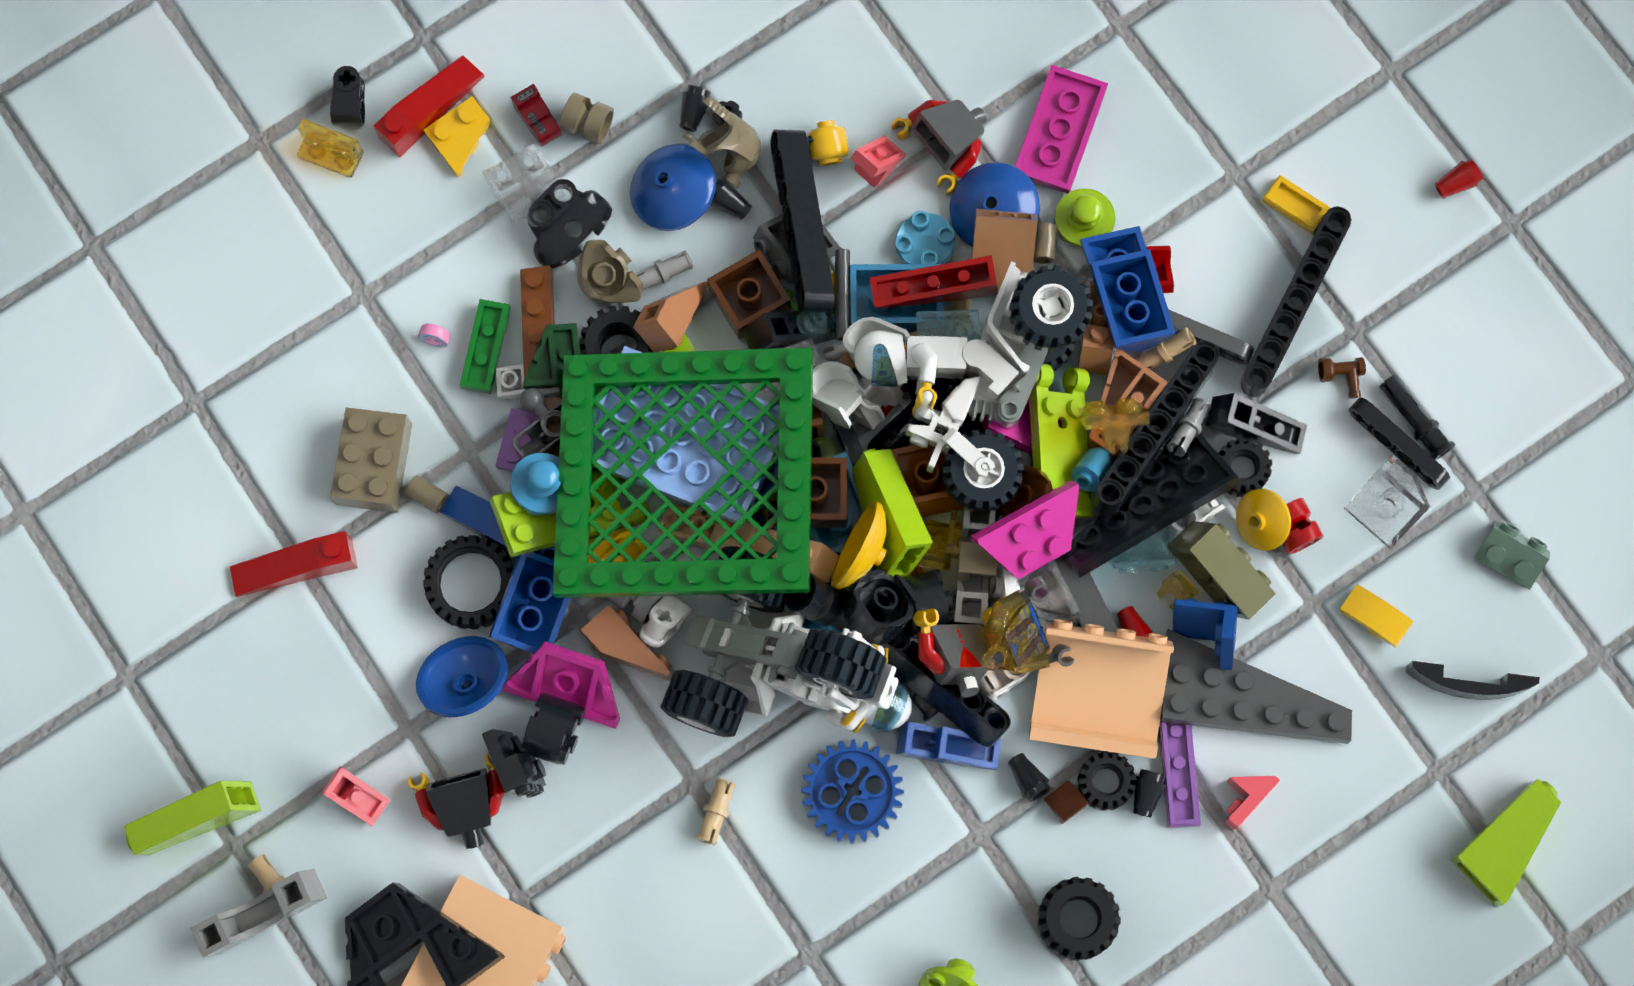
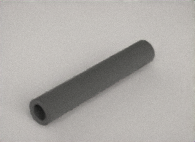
(842, 293)

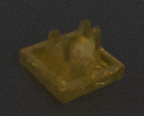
(1114, 420)

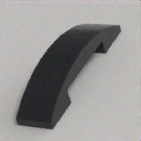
(1432, 677)

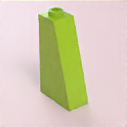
(906, 537)
(192, 816)
(1507, 843)

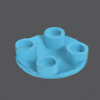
(925, 239)

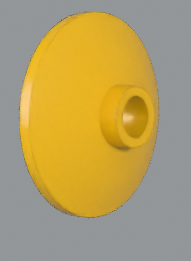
(1272, 516)

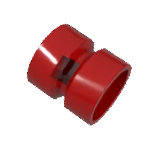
(1303, 530)

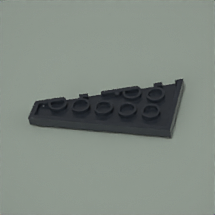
(1162, 496)

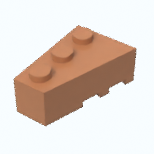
(1128, 380)

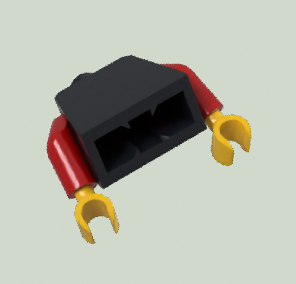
(461, 802)

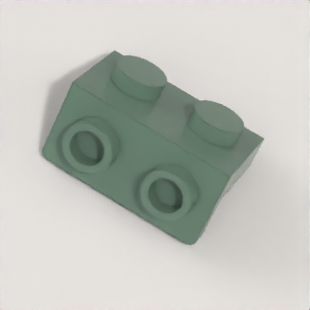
(1513, 554)

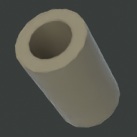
(1045, 243)
(426, 494)

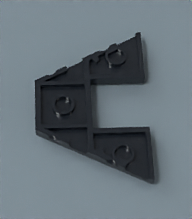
(399, 921)

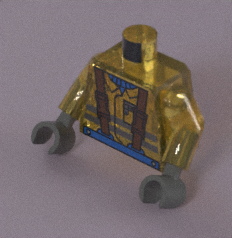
(1016, 636)

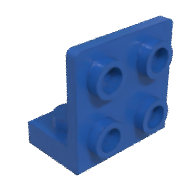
(1208, 622)

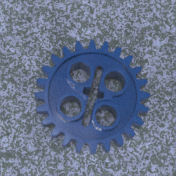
(827, 777)

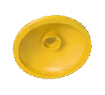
(862, 547)

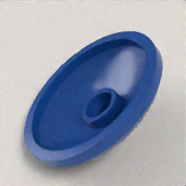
(990, 181)
(684, 194)
(461, 676)

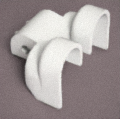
(838, 389)

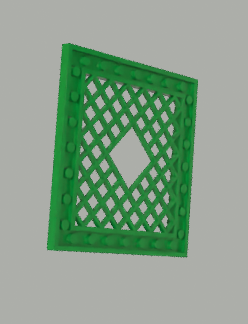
(700, 576)

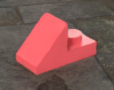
(877, 160)
(1254, 790)
(355, 796)

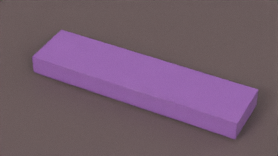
(1180, 773)

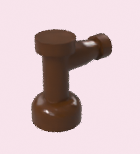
(1353, 369)

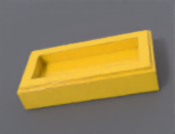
(1295, 204)

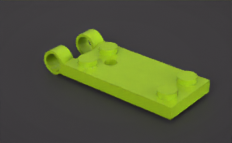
(1057, 448)
(531, 533)

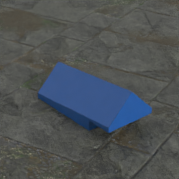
(1128, 289)
(528, 608)

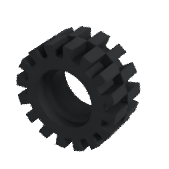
(1259, 458)
(1106, 761)

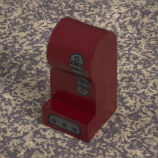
(536, 115)

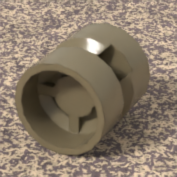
(588, 118)

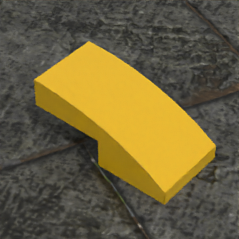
(1376, 615)

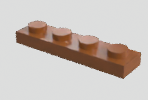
(536, 308)

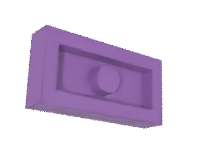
(517, 422)

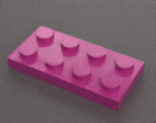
(1061, 128)

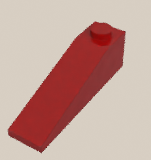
(409, 117)
(936, 284)
(295, 564)

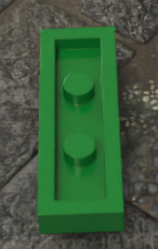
(485, 346)

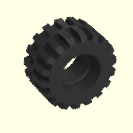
(609, 325)
(1098, 898)

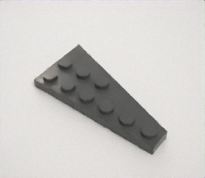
(1245, 698)

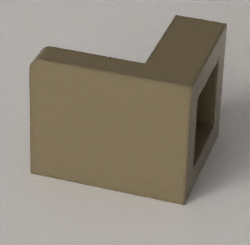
(974, 561)

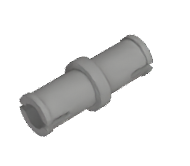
(663, 270)
(1189, 427)

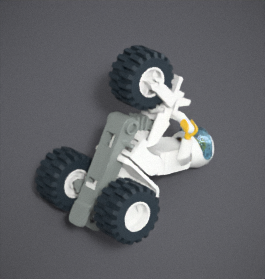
(1029, 325)
(777, 653)

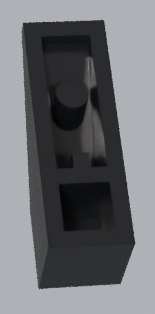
(775, 331)
(1248, 419)

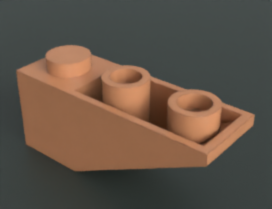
(666, 319)
(1096, 340)
(618, 643)

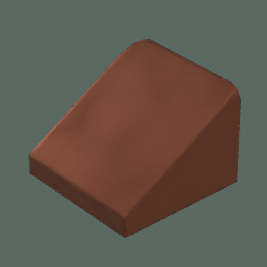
(1066, 801)

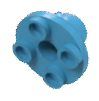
(536, 483)

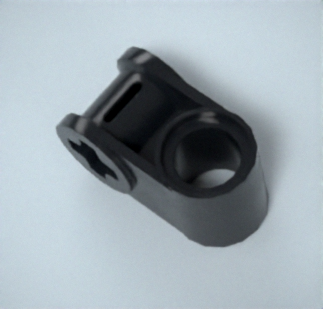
(348, 102)

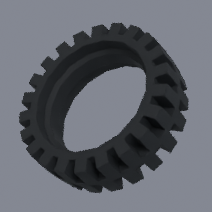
(439, 562)

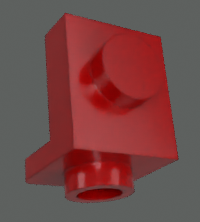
(1162, 258)

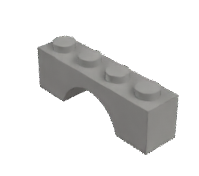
(972, 595)
(259, 914)

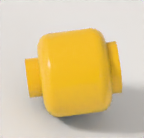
(828, 143)

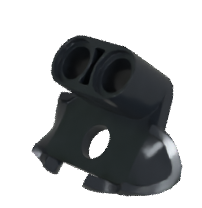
(552, 243)

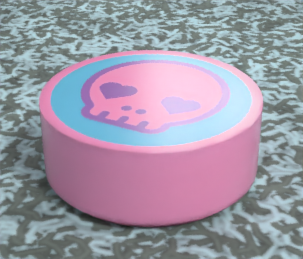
(434, 335)

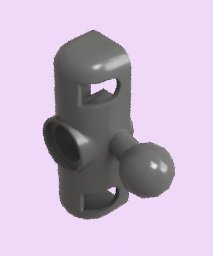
(541, 439)

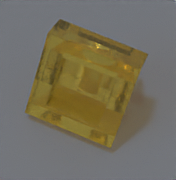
(1179, 586)

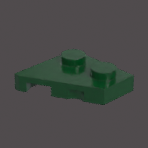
(548, 359)

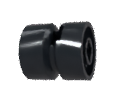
(821, 605)

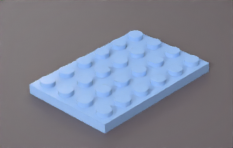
(687, 467)

